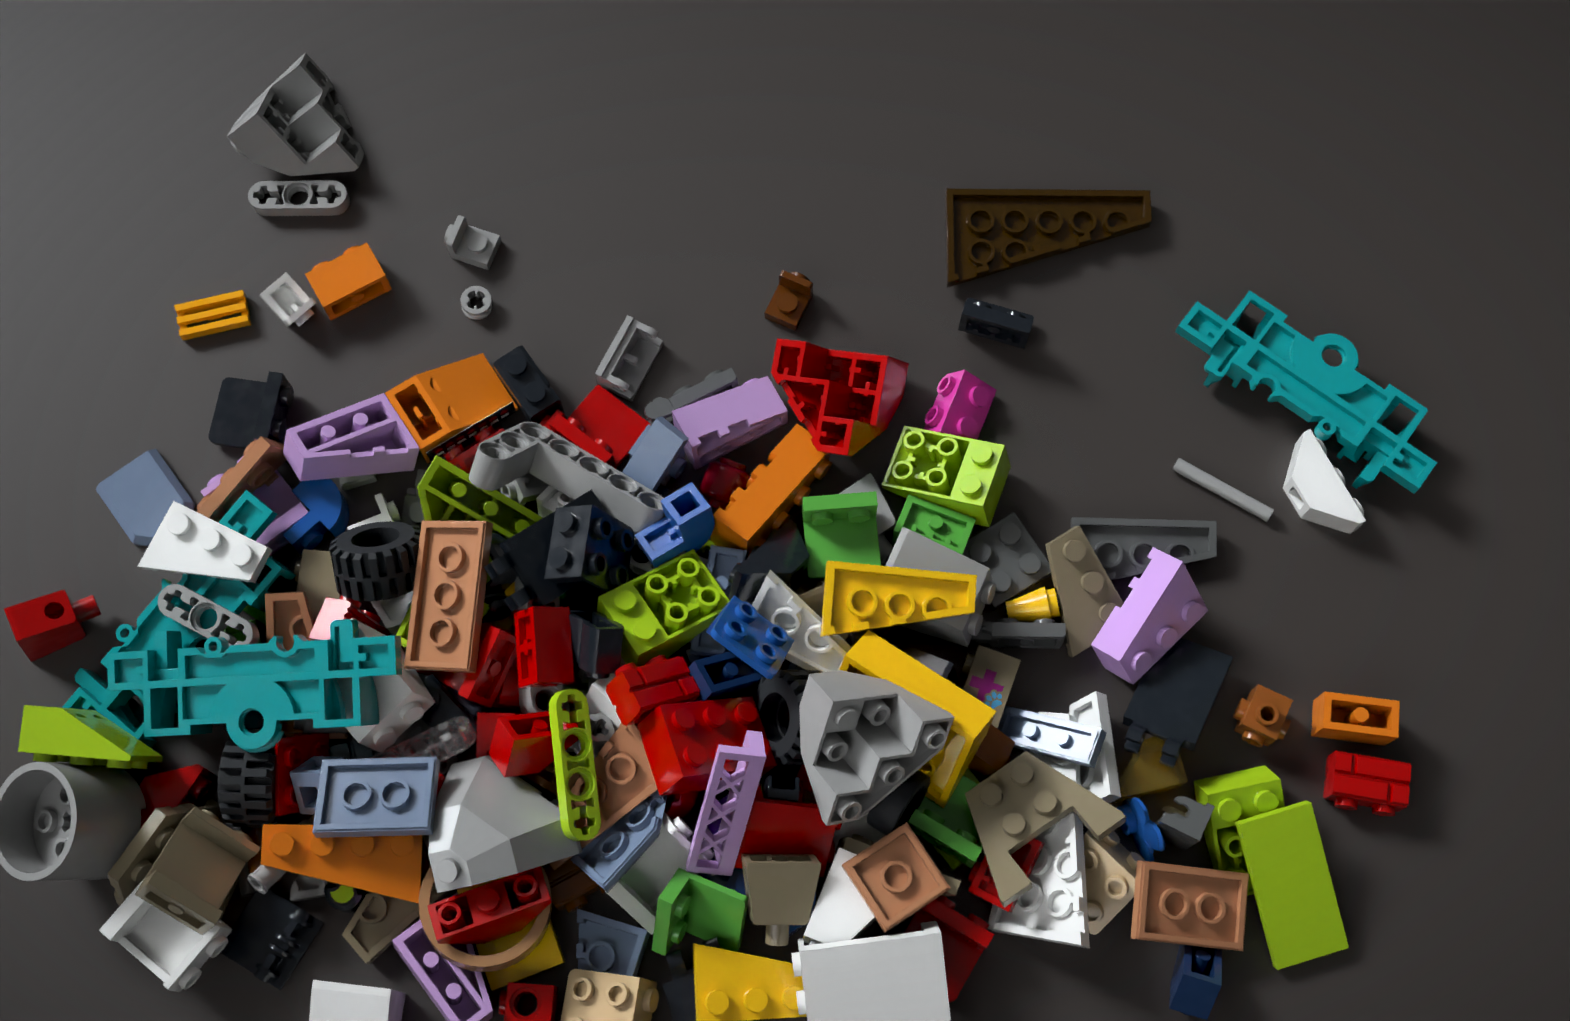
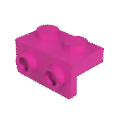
(960, 405)

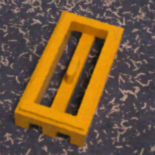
(220, 302)

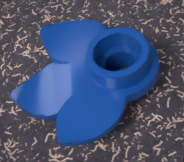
(1145, 832)

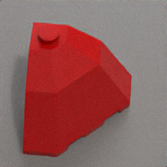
(839, 393)

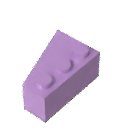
(729, 420)
(352, 442)
(1151, 619)
(453, 990)

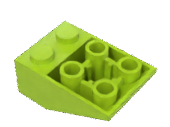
(949, 472)
(664, 608)
(80, 739)
(1236, 798)

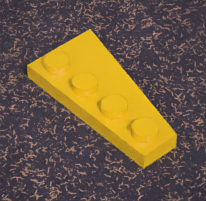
(886, 596)
(743, 986)

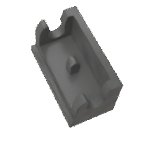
(1184, 828)

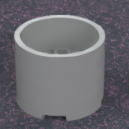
(67, 820)

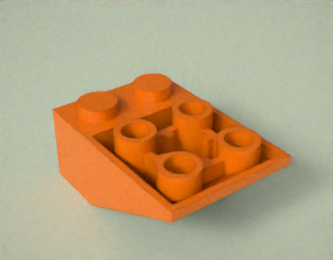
(448, 400)

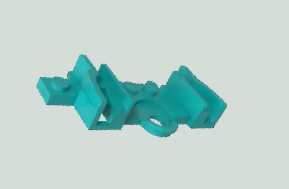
(1302, 382)
(248, 517)
(263, 677)

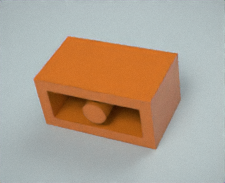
(348, 280)
(1355, 718)

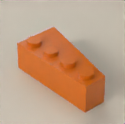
(770, 492)
(369, 863)

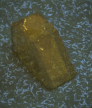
(1147, 776)

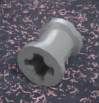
(598, 739)

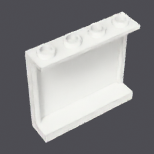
(874, 978)

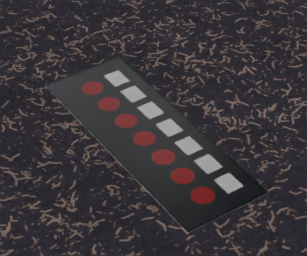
(468, 433)

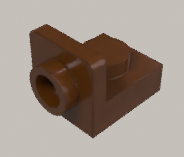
(790, 300)

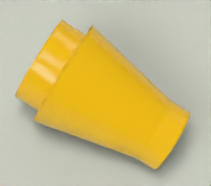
(1034, 605)

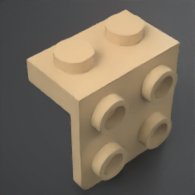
(1109, 878)
(608, 997)

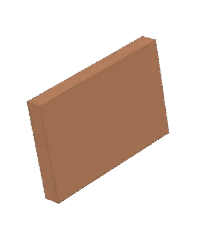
(1189, 906)

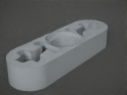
(309, 208)
(193, 622)

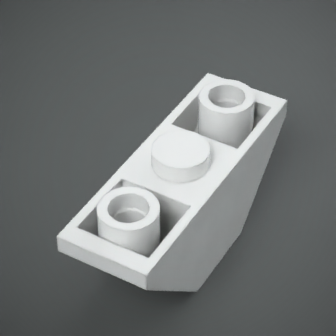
(1319, 488)

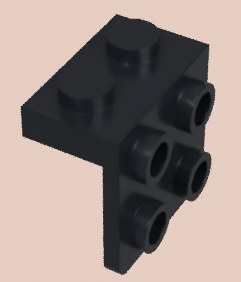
(251, 410)
(589, 548)

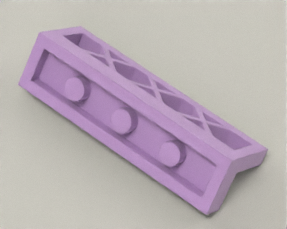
(734, 812)

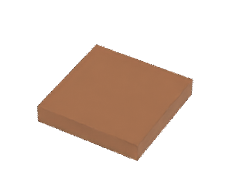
(895, 877)

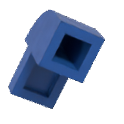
(326, 513)
(684, 528)

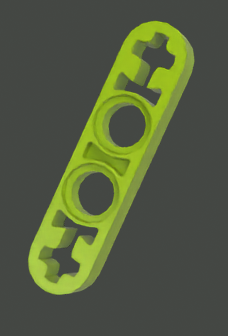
(567, 765)

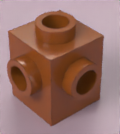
(1262, 716)

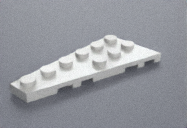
(1058, 901)

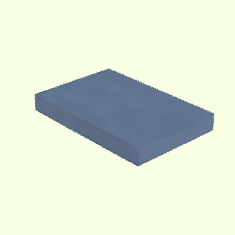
(376, 797)

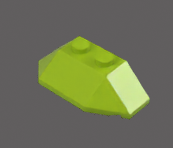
(450, 496)

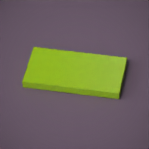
(1292, 884)

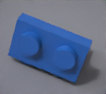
(751, 637)

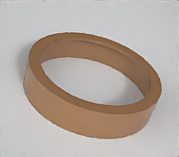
(483, 963)

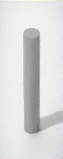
(1223, 489)

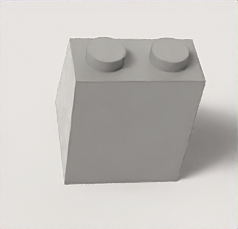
(922, 553)

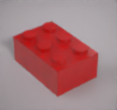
(686, 736)

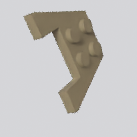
(1022, 804)

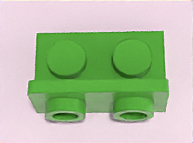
(935, 523)

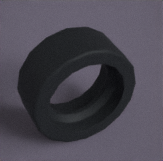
(900, 804)

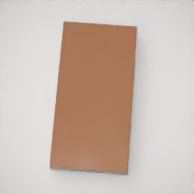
(448, 596)

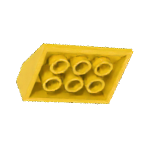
(971, 720)

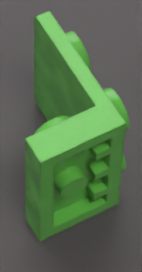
(840, 530)
(949, 827)
(699, 909)

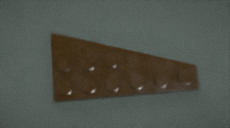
(1015, 227)

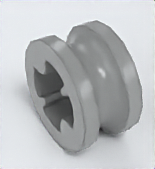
(476, 291)

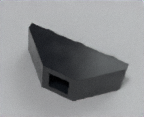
(782, 553)

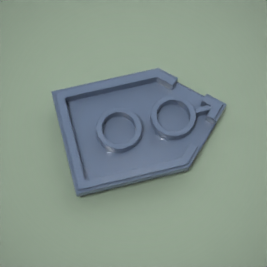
(142, 495)
(623, 843)

